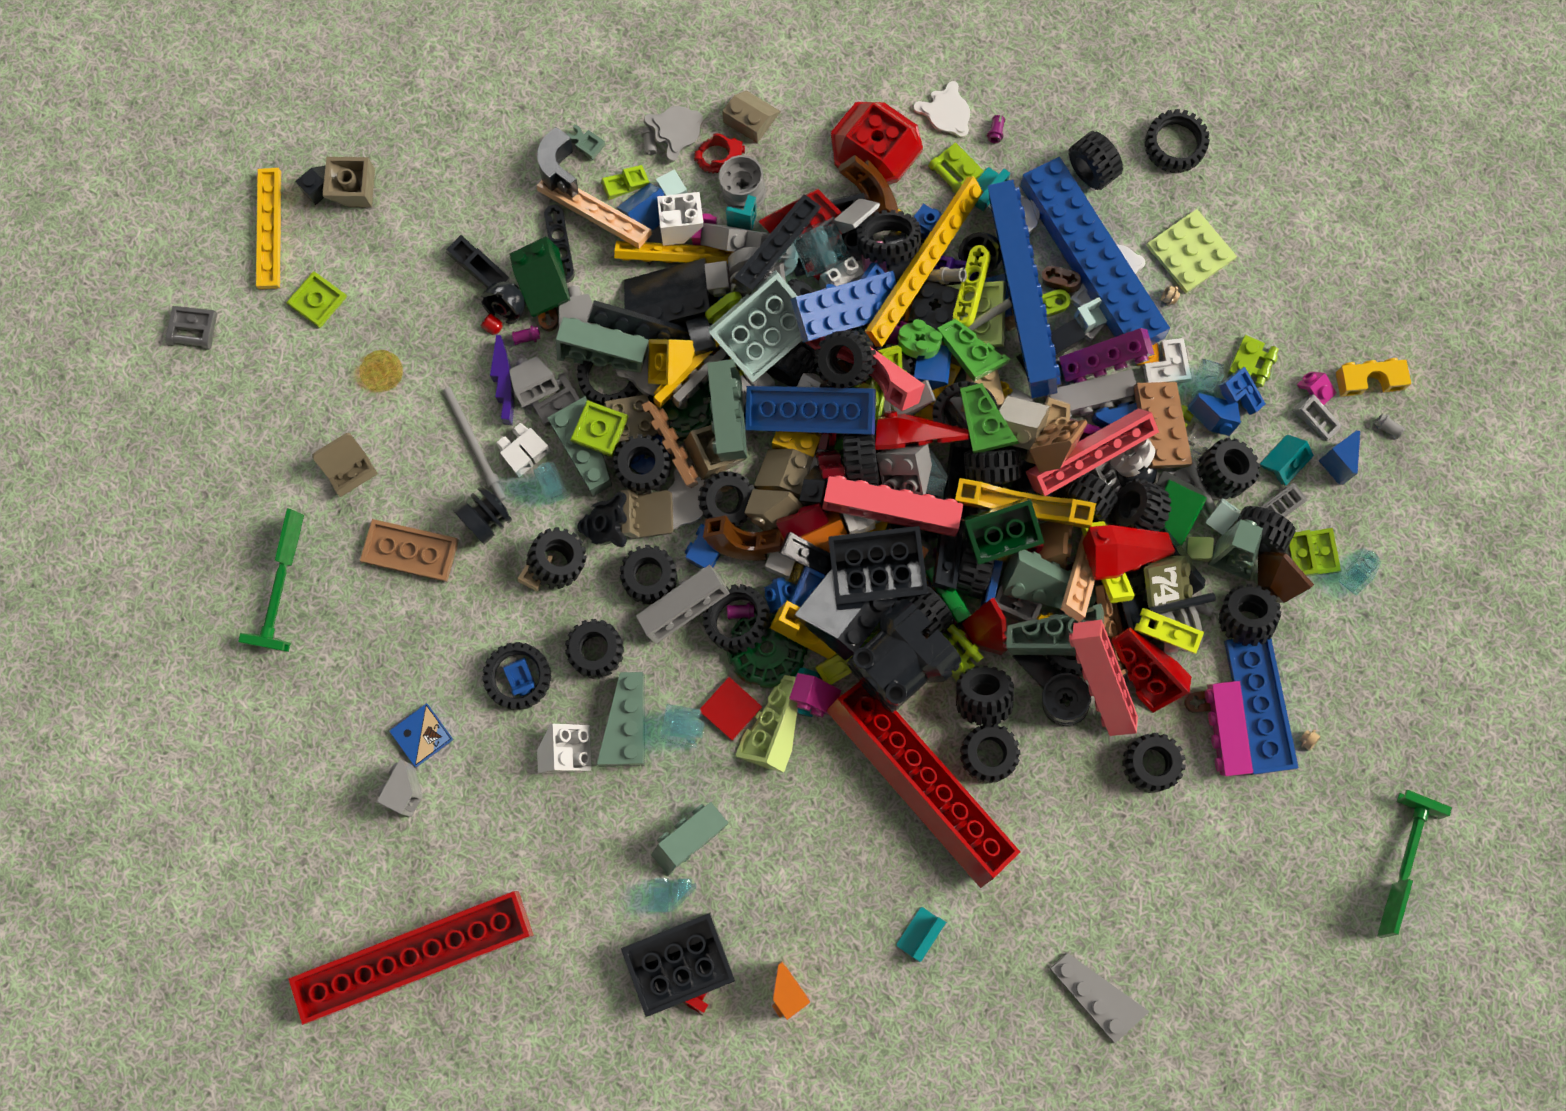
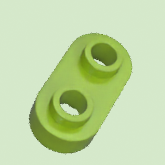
(1049, 300)
(722, 306)

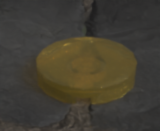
(381, 371)

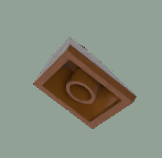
(1281, 576)

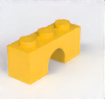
(1391, 374)
(790, 627)

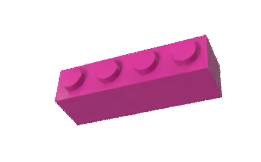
(1229, 728)

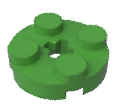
(928, 337)

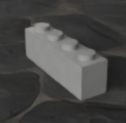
(1097, 393)
(682, 604)

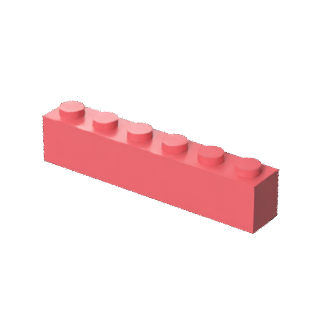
(1096, 450)
(892, 505)
(1104, 677)

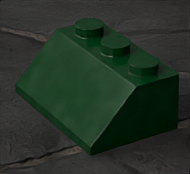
(1002, 530)

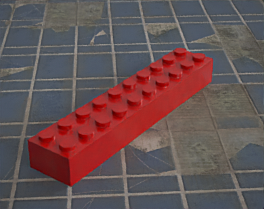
(925, 784)
(410, 957)

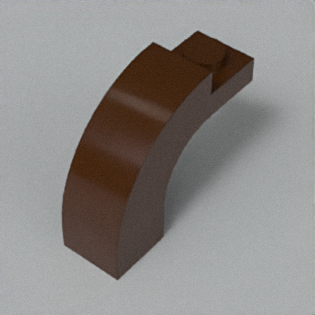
(869, 182)
(739, 543)

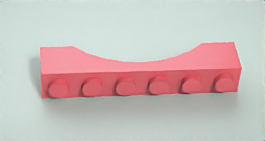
(897, 385)

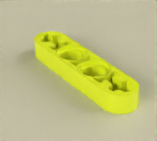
(972, 286)

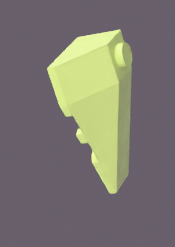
(772, 735)

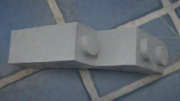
(733, 238)

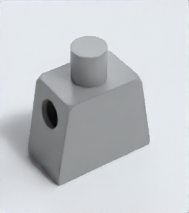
(577, 307)
(532, 380)

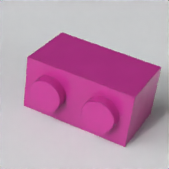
(813, 694)

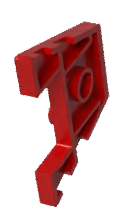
(827, 211)

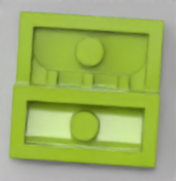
(1313, 559)

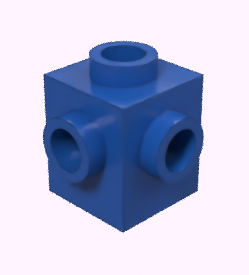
(927, 219)
(778, 593)

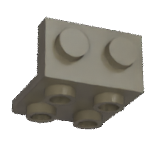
(638, 421)
(344, 464)
(648, 514)

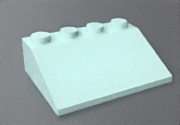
(759, 327)

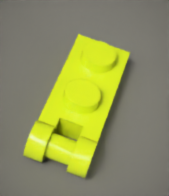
(1169, 631)

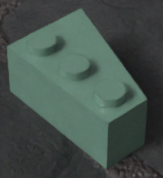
(688, 837)

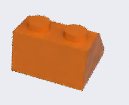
(788, 994)

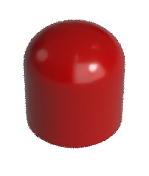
(492, 324)

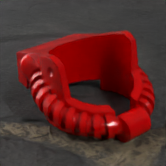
(732, 145)

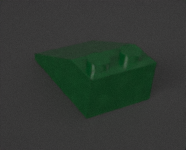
(540, 276)

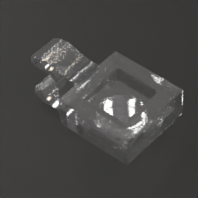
(1200, 439)

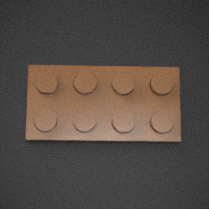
(1171, 442)
(409, 550)

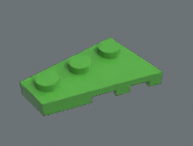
(973, 354)
(984, 421)

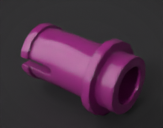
(995, 134)
(526, 335)
(740, 611)

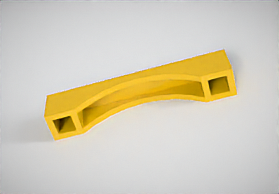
(1046, 508)

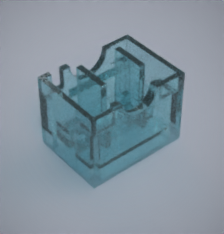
(682, 726)

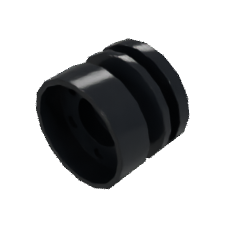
(483, 514)
(1072, 688)

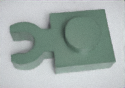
(587, 143)

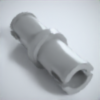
(945, 275)

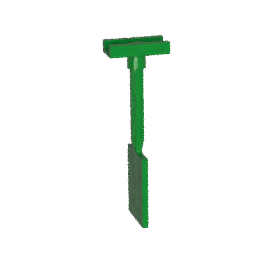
(284, 555)
(1400, 891)

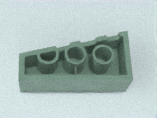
(600, 345)
(727, 410)
(588, 462)
(1238, 549)
(1037, 580)
(1047, 635)
(625, 728)

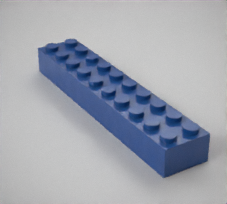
(1092, 251)
(1024, 289)

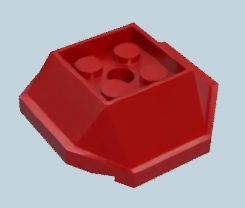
(869, 120)

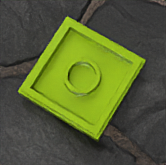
(316, 299)
(599, 428)

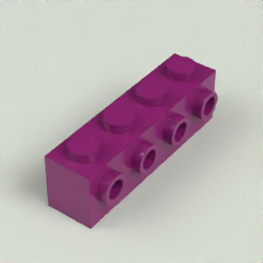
(1107, 355)

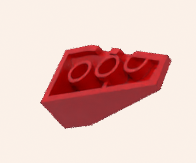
(901, 429)
(1119, 549)
(987, 628)
(1153, 672)

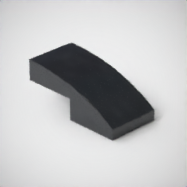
(699, 334)

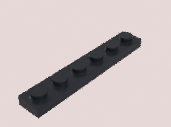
(776, 244)
(635, 323)

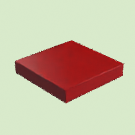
(730, 708)

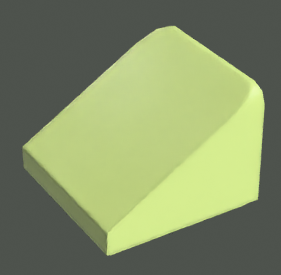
(1200, 548)

